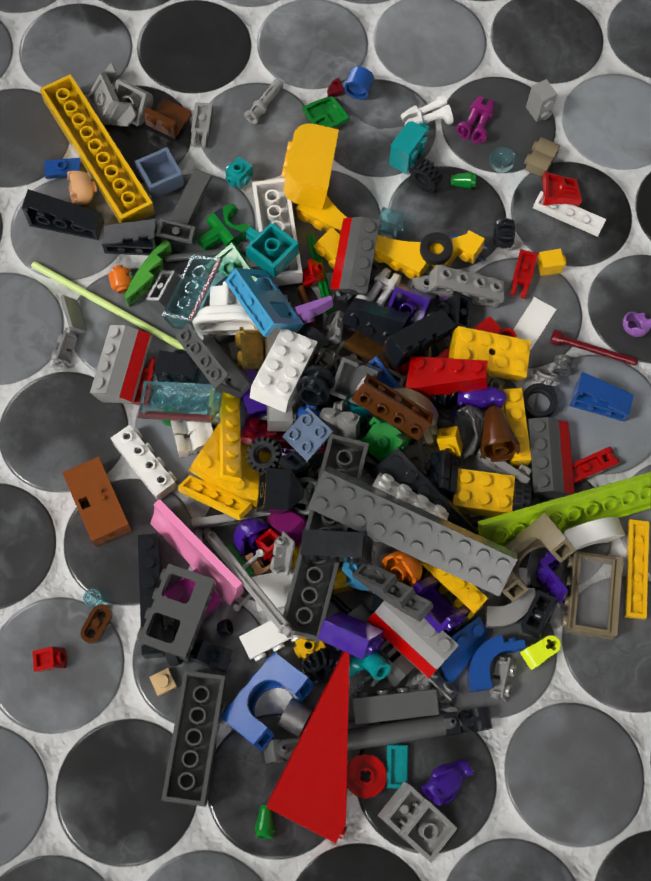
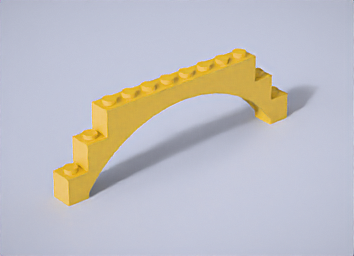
(396, 253)

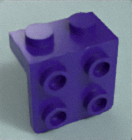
(547, 578)

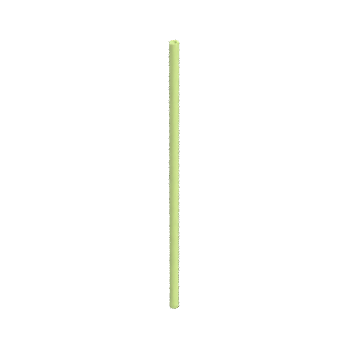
(109, 306)

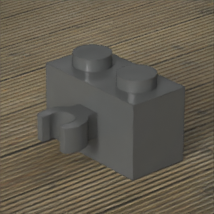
(162, 290)

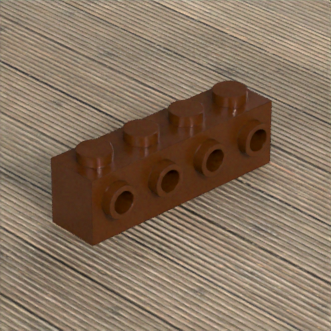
(392, 407)

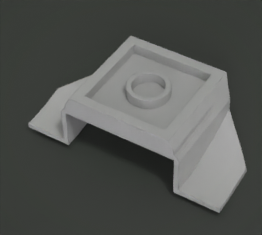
(105, 101)

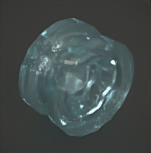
(87, 596)

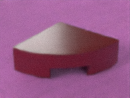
(335, 89)

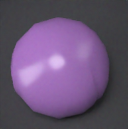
(636, 324)

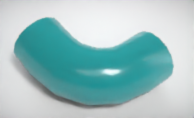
(374, 664)

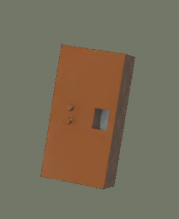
(96, 501)

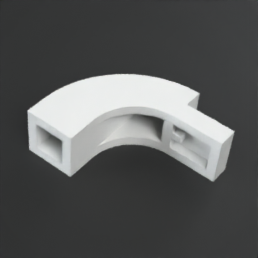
(595, 532)

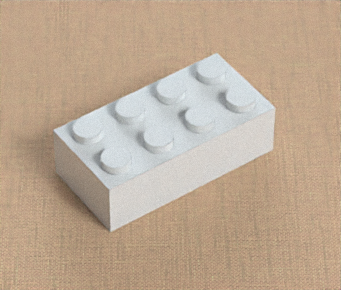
(283, 369)
(387, 484)

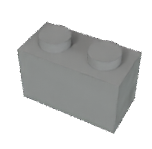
(541, 100)

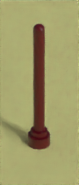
(559, 338)

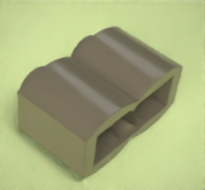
(542, 156)

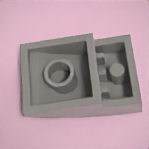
(417, 821)

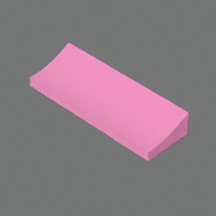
(195, 552)

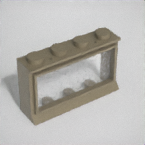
(592, 595)

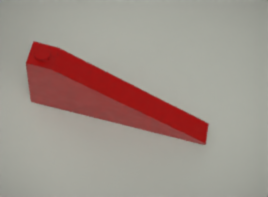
(315, 777)

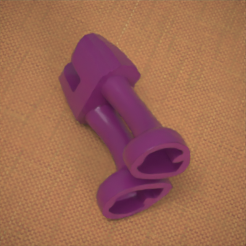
(481, 111)

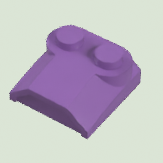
(311, 309)

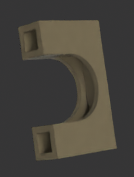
(540, 534)

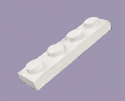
(572, 215)

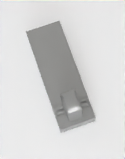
(521, 474)

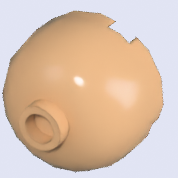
(80, 187)

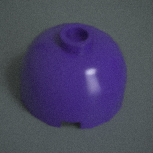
(247, 533)

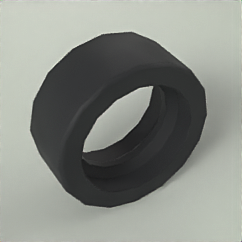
(542, 389)

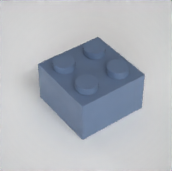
(160, 173)

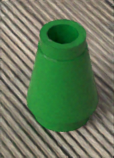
(464, 180)
(265, 823)

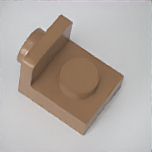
(257, 566)

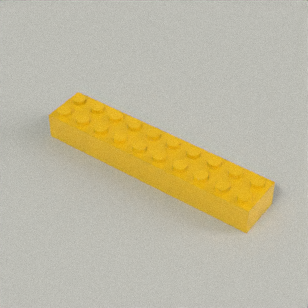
(97, 151)

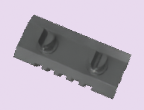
(400, 665)

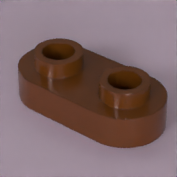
(95, 624)

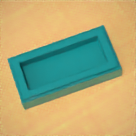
(396, 766)

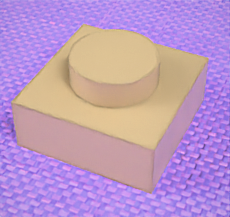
(163, 682)

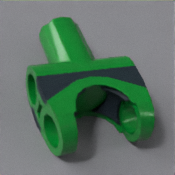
(222, 229)

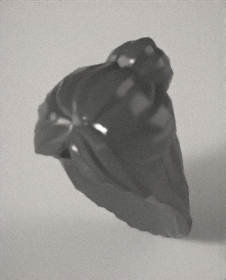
(470, 426)

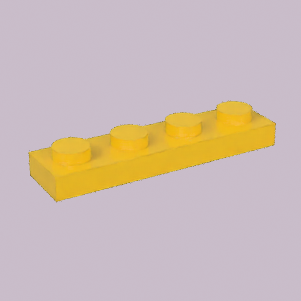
(215, 497)

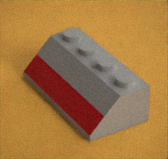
(121, 364)
(413, 639)

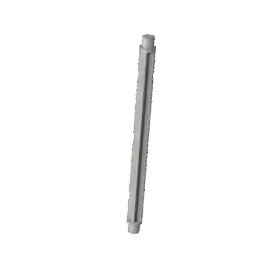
(248, 582)

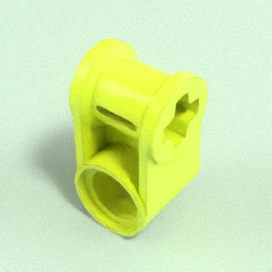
(538, 653)

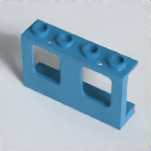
(264, 305)

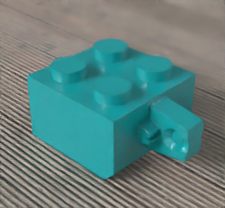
(408, 146)
(271, 249)

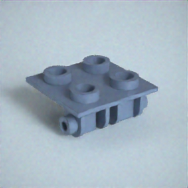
(307, 434)

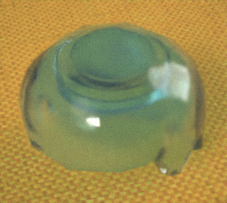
(502, 159)

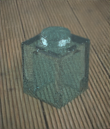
(390, 221)

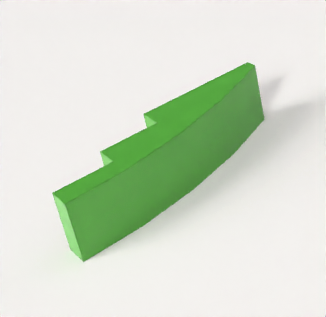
(145, 275)

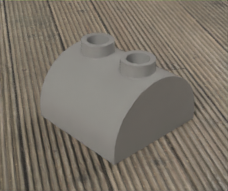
(136, 96)

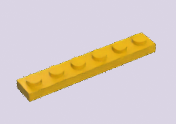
(230, 438)

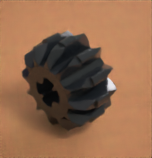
(504, 233)
(318, 665)

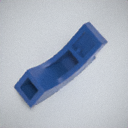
(479, 667)

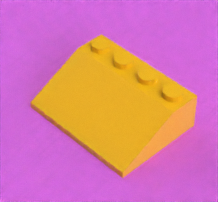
(208, 468)

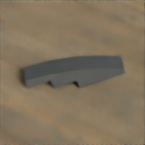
(191, 197)
(392, 591)

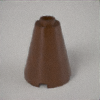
(498, 436)

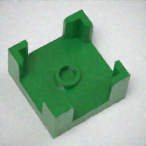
(384, 438)

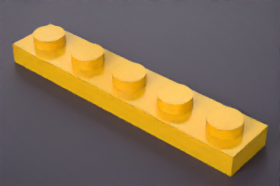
(637, 569)

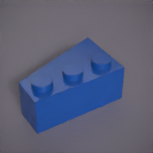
(601, 398)

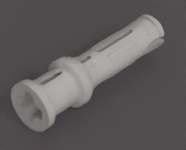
(260, 106)

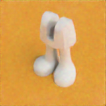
(415, 114)
(382, 282)

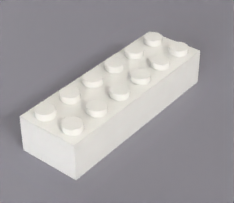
(276, 208)

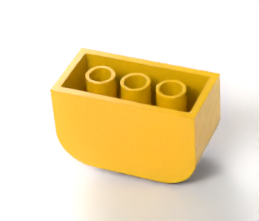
(309, 164)

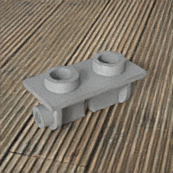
(65, 341)
(284, 549)
(506, 671)
(444, 689)

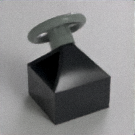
(281, 491)

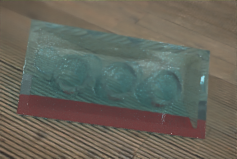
(191, 290)
(179, 401)

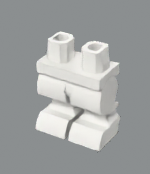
(198, 432)

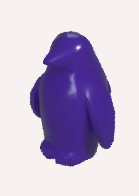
(482, 398)
(446, 781)

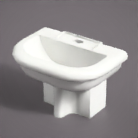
(223, 315)

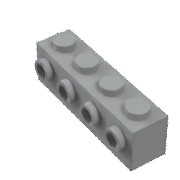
(483, 290)

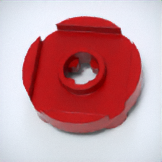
(377, 776)

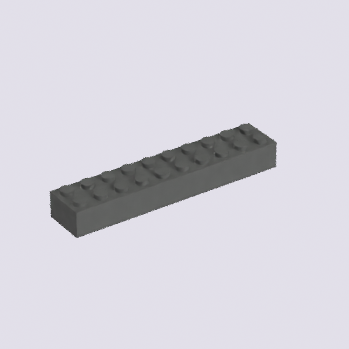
(413, 531)
(314, 581)

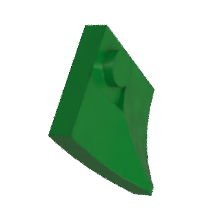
(326, 113)

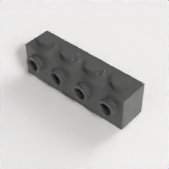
(395, 704)

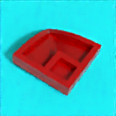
(560, 190)

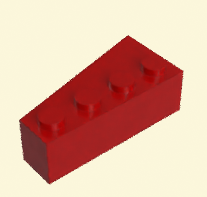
(446, 375)

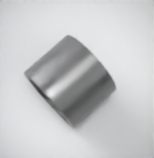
(295, 716)

